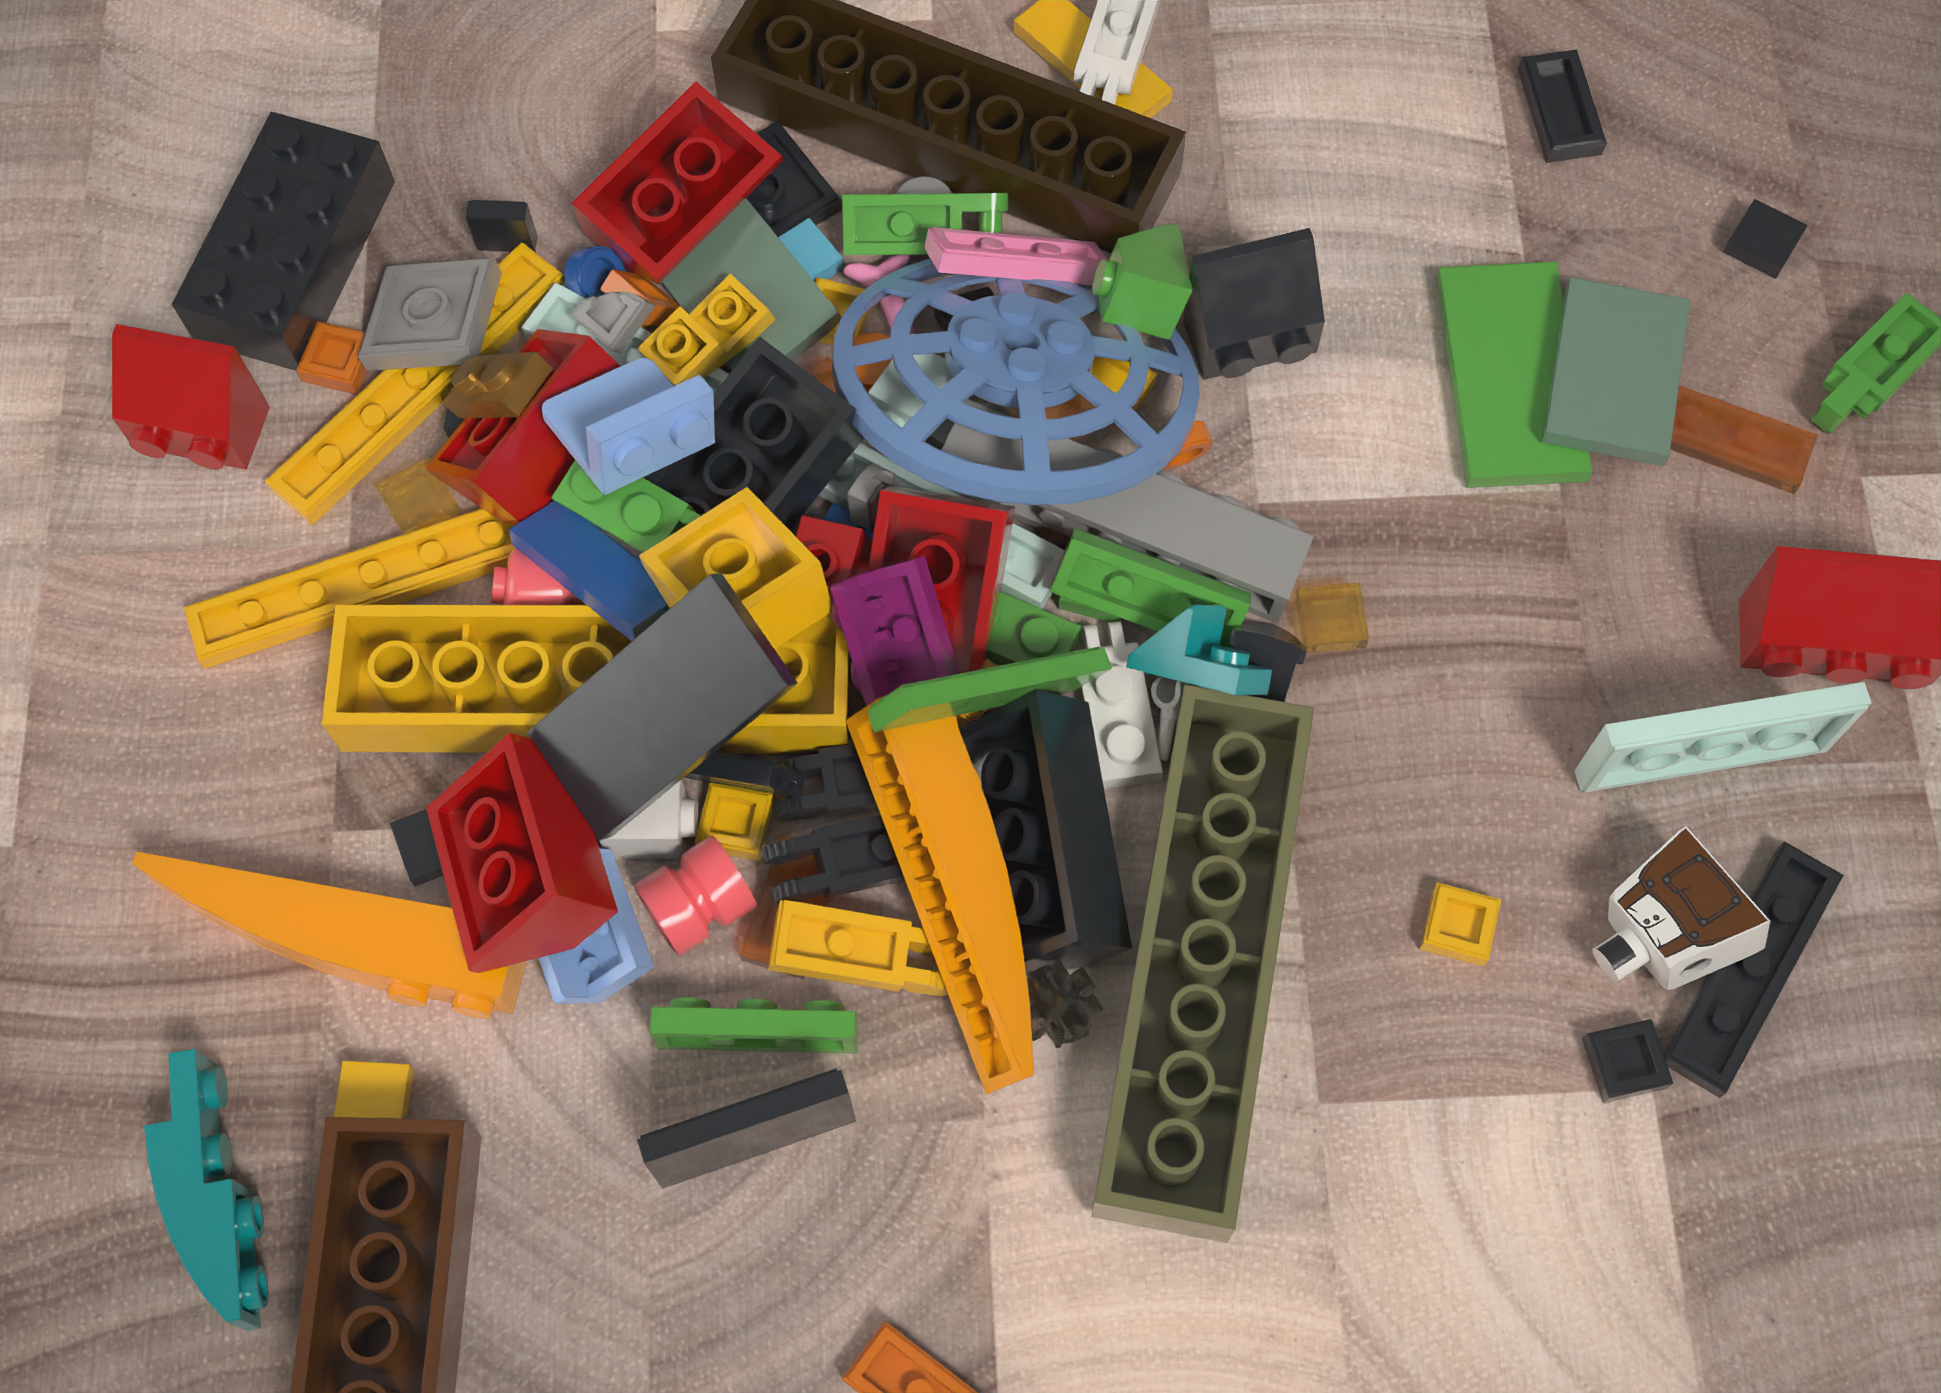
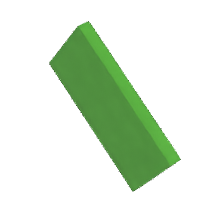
(1501, 360)

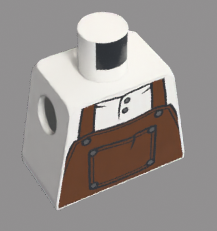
(1680, 917)

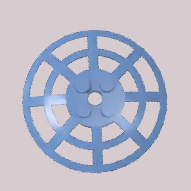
(1045, 369)

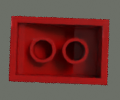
(965, 556)

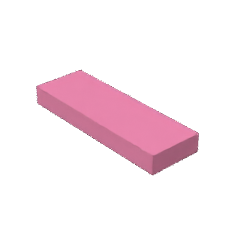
(1012, 255)

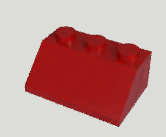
(674, 184)
(518, 461)
(1844, 617)
(518, 859)

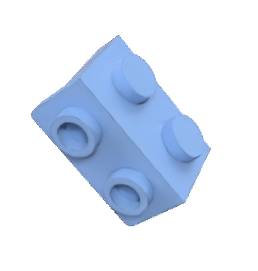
(605, 959)

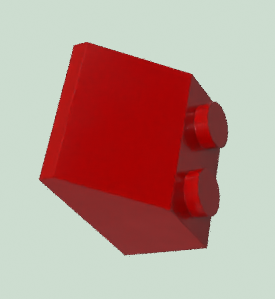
(185, 398)

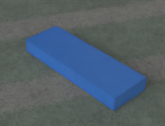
(591, 568)

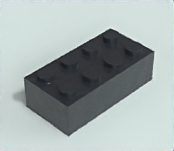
(285, 240)
(772, 434)

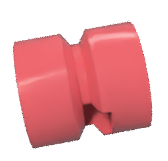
(695, 895)

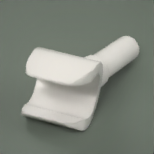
(1167, 696)

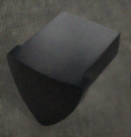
(1272, 649)

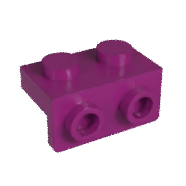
(893, 628)

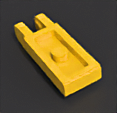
(850, 948)

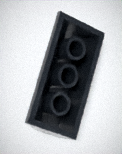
(1052, 827)

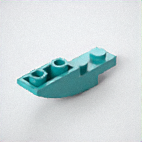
(205, 1216)

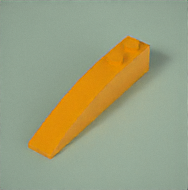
(957, 884)
(343, 933)

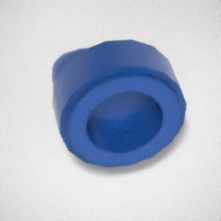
(589, 269)

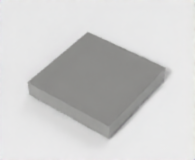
(430, 314)

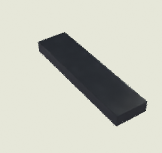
(1740, 996)

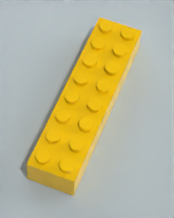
(480, 671)

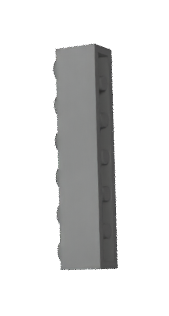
(1158, 519)

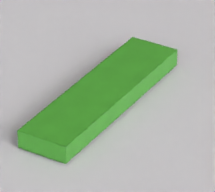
(986, 688)

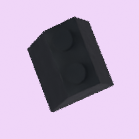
(1255, 305)

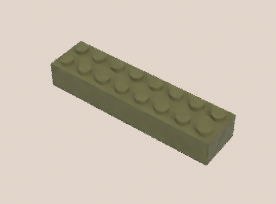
(1204, 967)

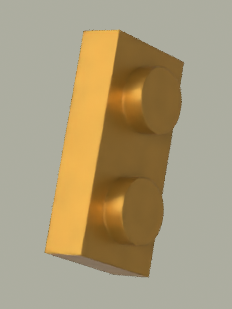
(496, 385)

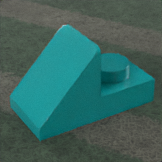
(1192, 654)

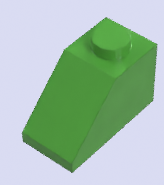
(1145, 281)

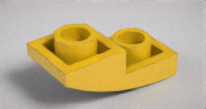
(709, 334)

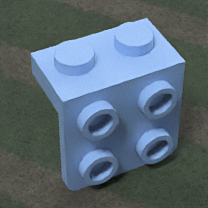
(631, 422)

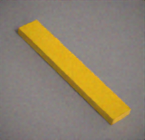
(400, 401)
(372, 575)

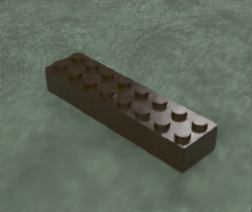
(950, 116)

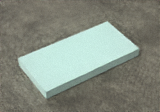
(1720, 737)

